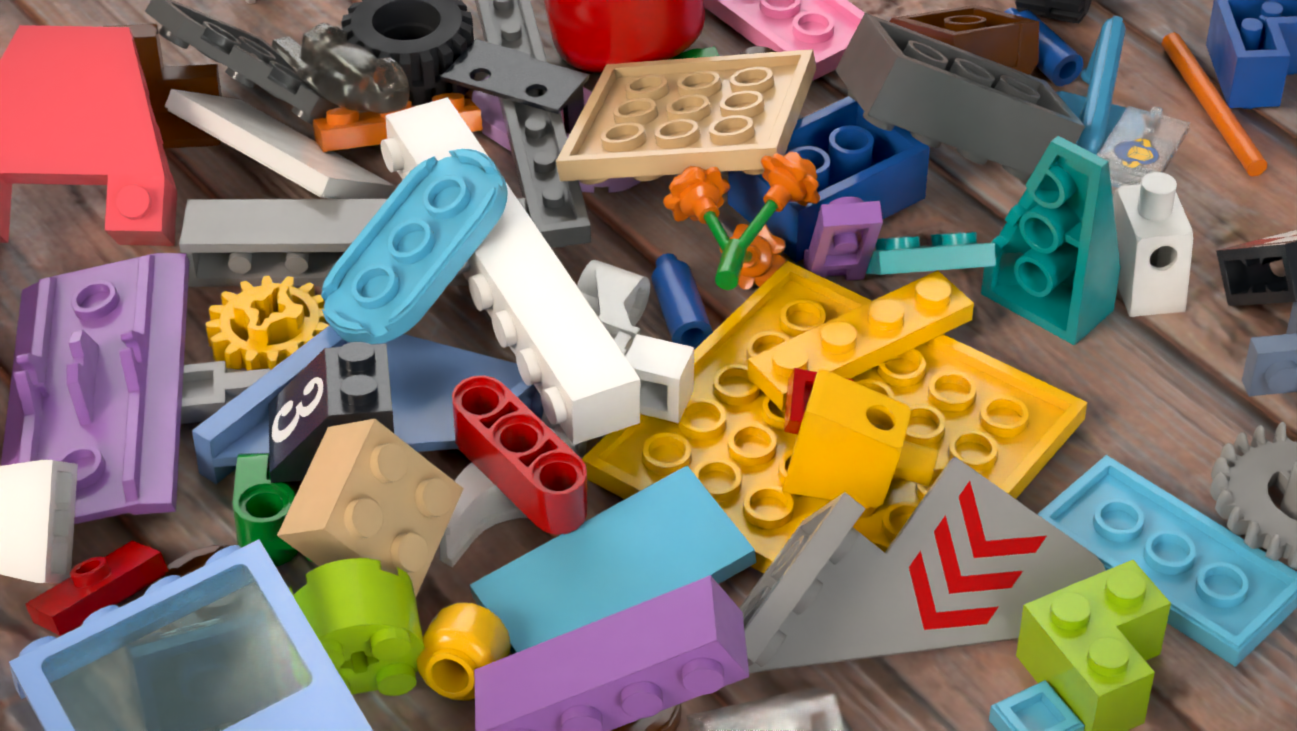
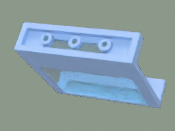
(192, 656)

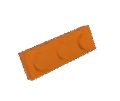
(353, 129)

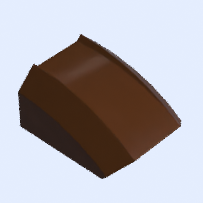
(981, 31)

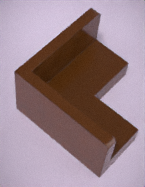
(160, 81)

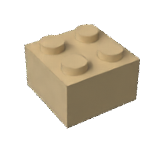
(371, 501)

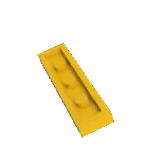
(865, 335)

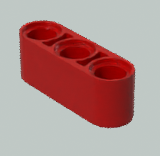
(520, 454)

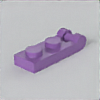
(844, 238)

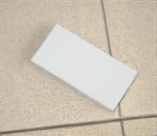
(278, 146)

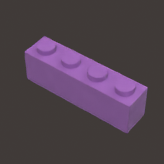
(618, 666)

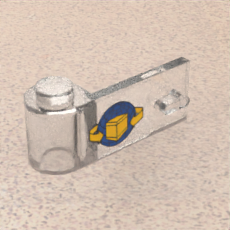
(1141, 145)

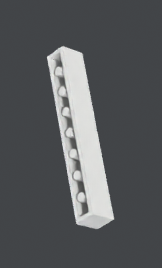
(528, 294)

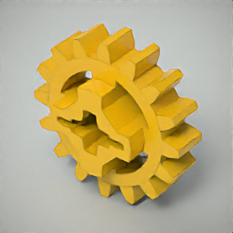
(264, 323)

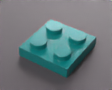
(947, 252)

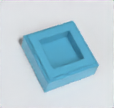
(1034, 710)

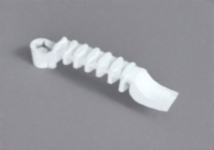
(619, 303)

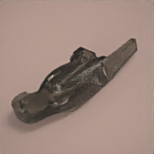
(345, 71)

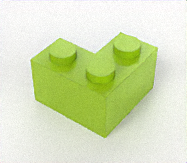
(1096, 643)

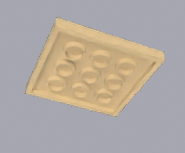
(687, 113)

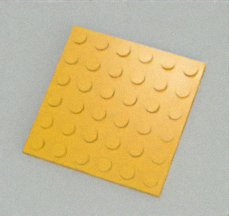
(736, 438)

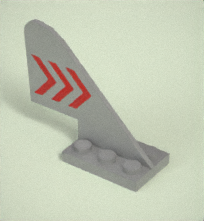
(941, 584)

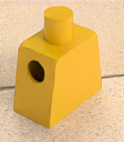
(854, 444)

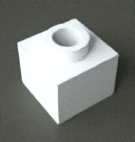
(664, 375)

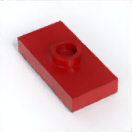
(95, 585)

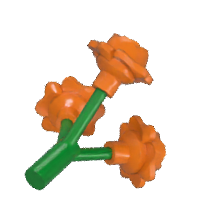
(753, 250)

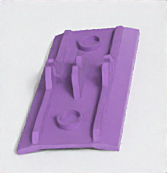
(104, 382)

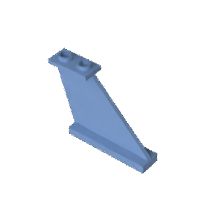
(421, 396)

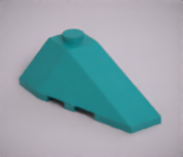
(1059, 245)

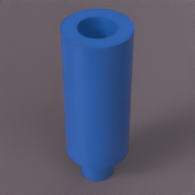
(1056, 57)
(680, 301)

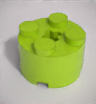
(365, 623)

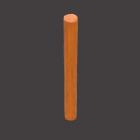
(1214, 104)

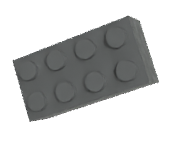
(953, 97)

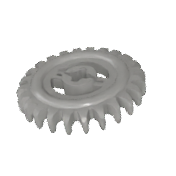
(1241, 492)

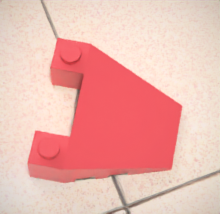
(84, 116)

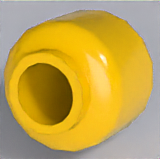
(457, 644)

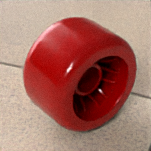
(622, 31)

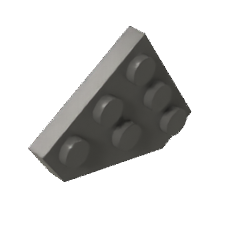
(246, 56)

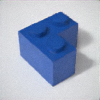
(1253, 49)

